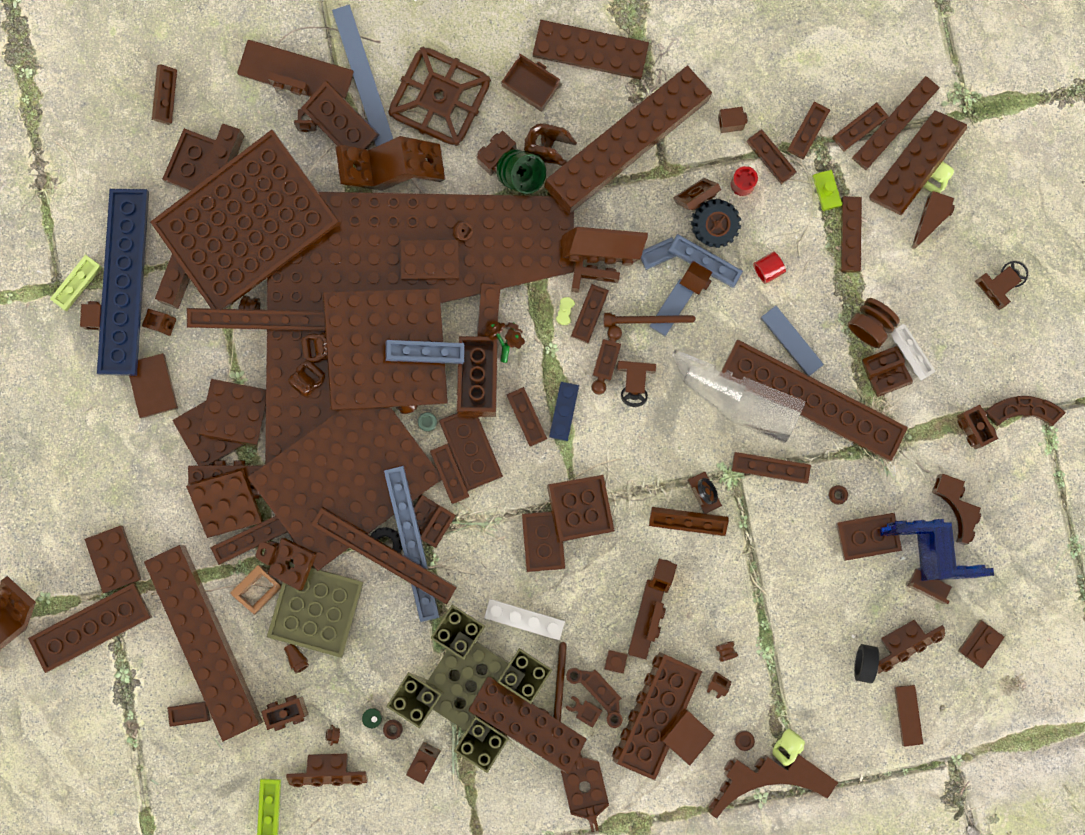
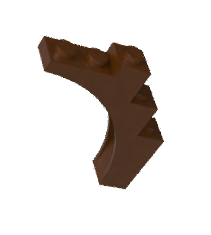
(768, 772)

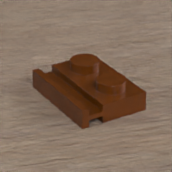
(981, 644)

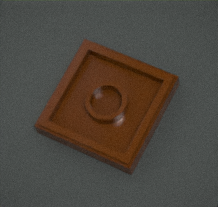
(687, 737)

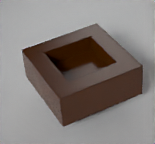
(615, 661)

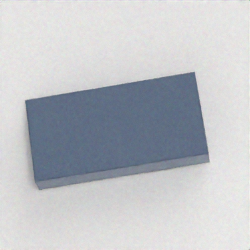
(657, 254)

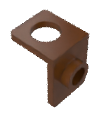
(304, 125)

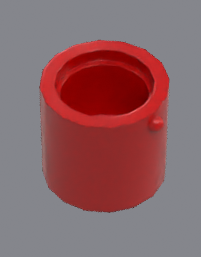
(744, 181)
(769, 267)

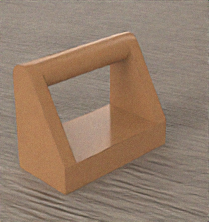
(248, 581)

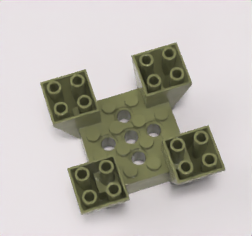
(419, 696)

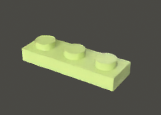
(76, 283)

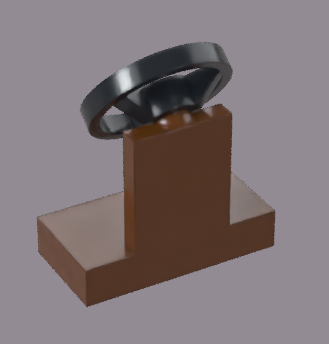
(1001, 284)
(635, 381)
(705, 492)

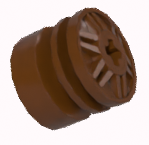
(873, 322)

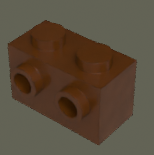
(490, 155)
(977, 427)
(280, 714)

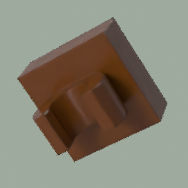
(719, 684)

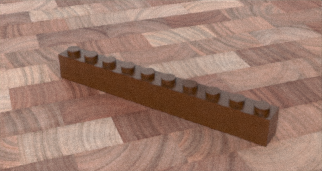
(224, 150)

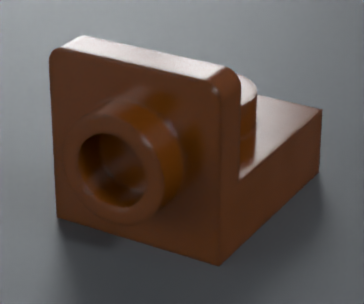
(159, 322)

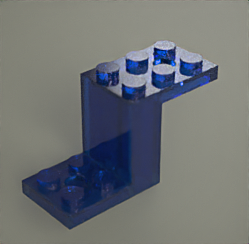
(936, 550)

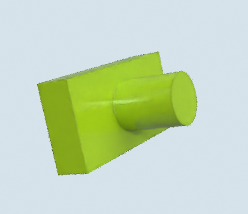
(827, 190)

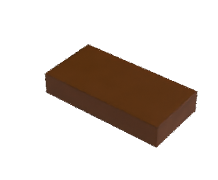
(188, 714)

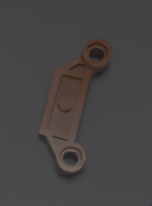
(600, 691)

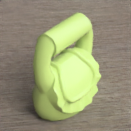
(942, 175)
(791, 743)

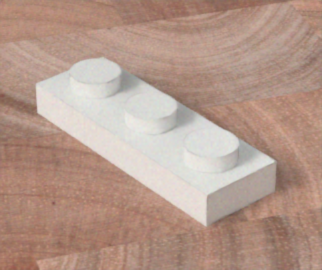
(912, 352)

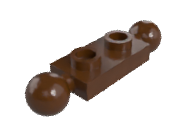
(606, 360)

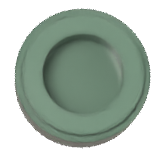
(427, 421)

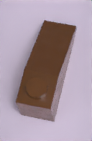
(935, 211)

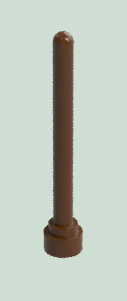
(611, 319)
(560, 681)

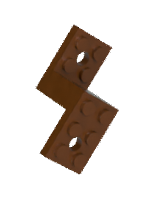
(390, 163)
(15, 611)

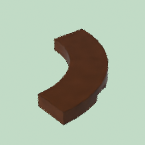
(1026, 406)

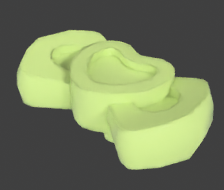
(565, 310)

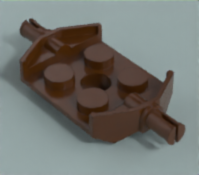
(589, 803)

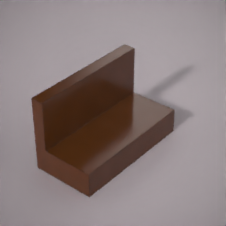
(933, 589)

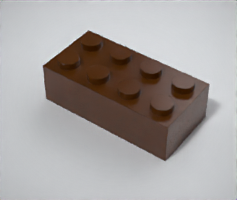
(478, 377)

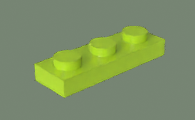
(269, 806)

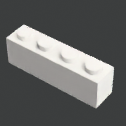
(524, 619)

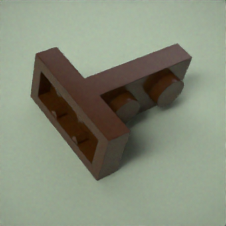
(593, 273)

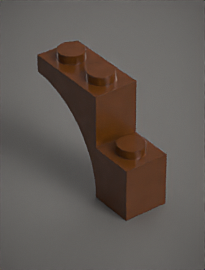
(966, 514)

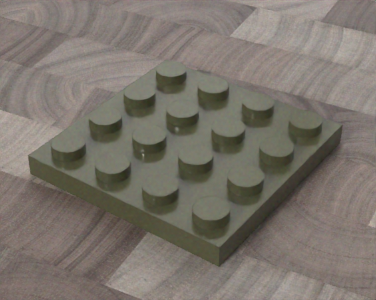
(318, 614)

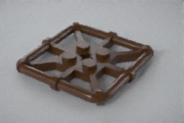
(428, 101)

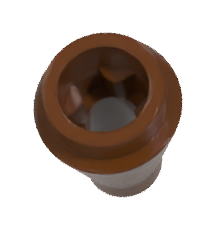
(296, 659)

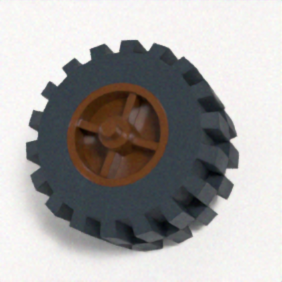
(716, 223)

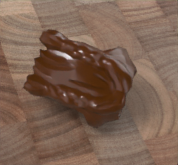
(549, 135)

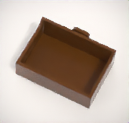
(531, 82)

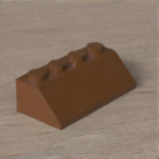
(603, 245)

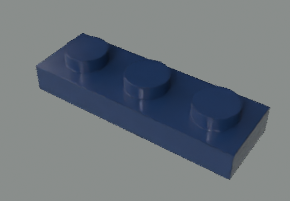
(564, 411)

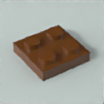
(697, 193)

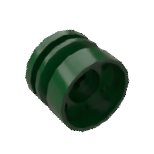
(521, 171)

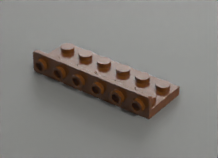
(657, 708)

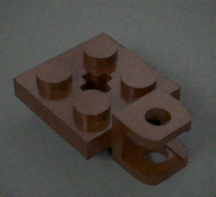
(278, 557)

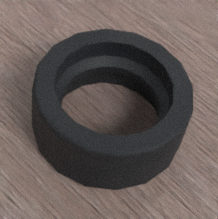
(866, 663)

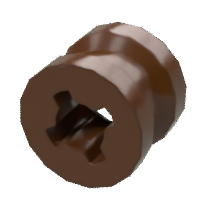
(726, 651)

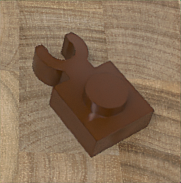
(586, 713)

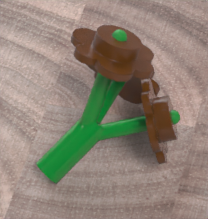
(513, 337)

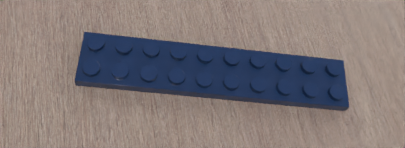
(123, 282)

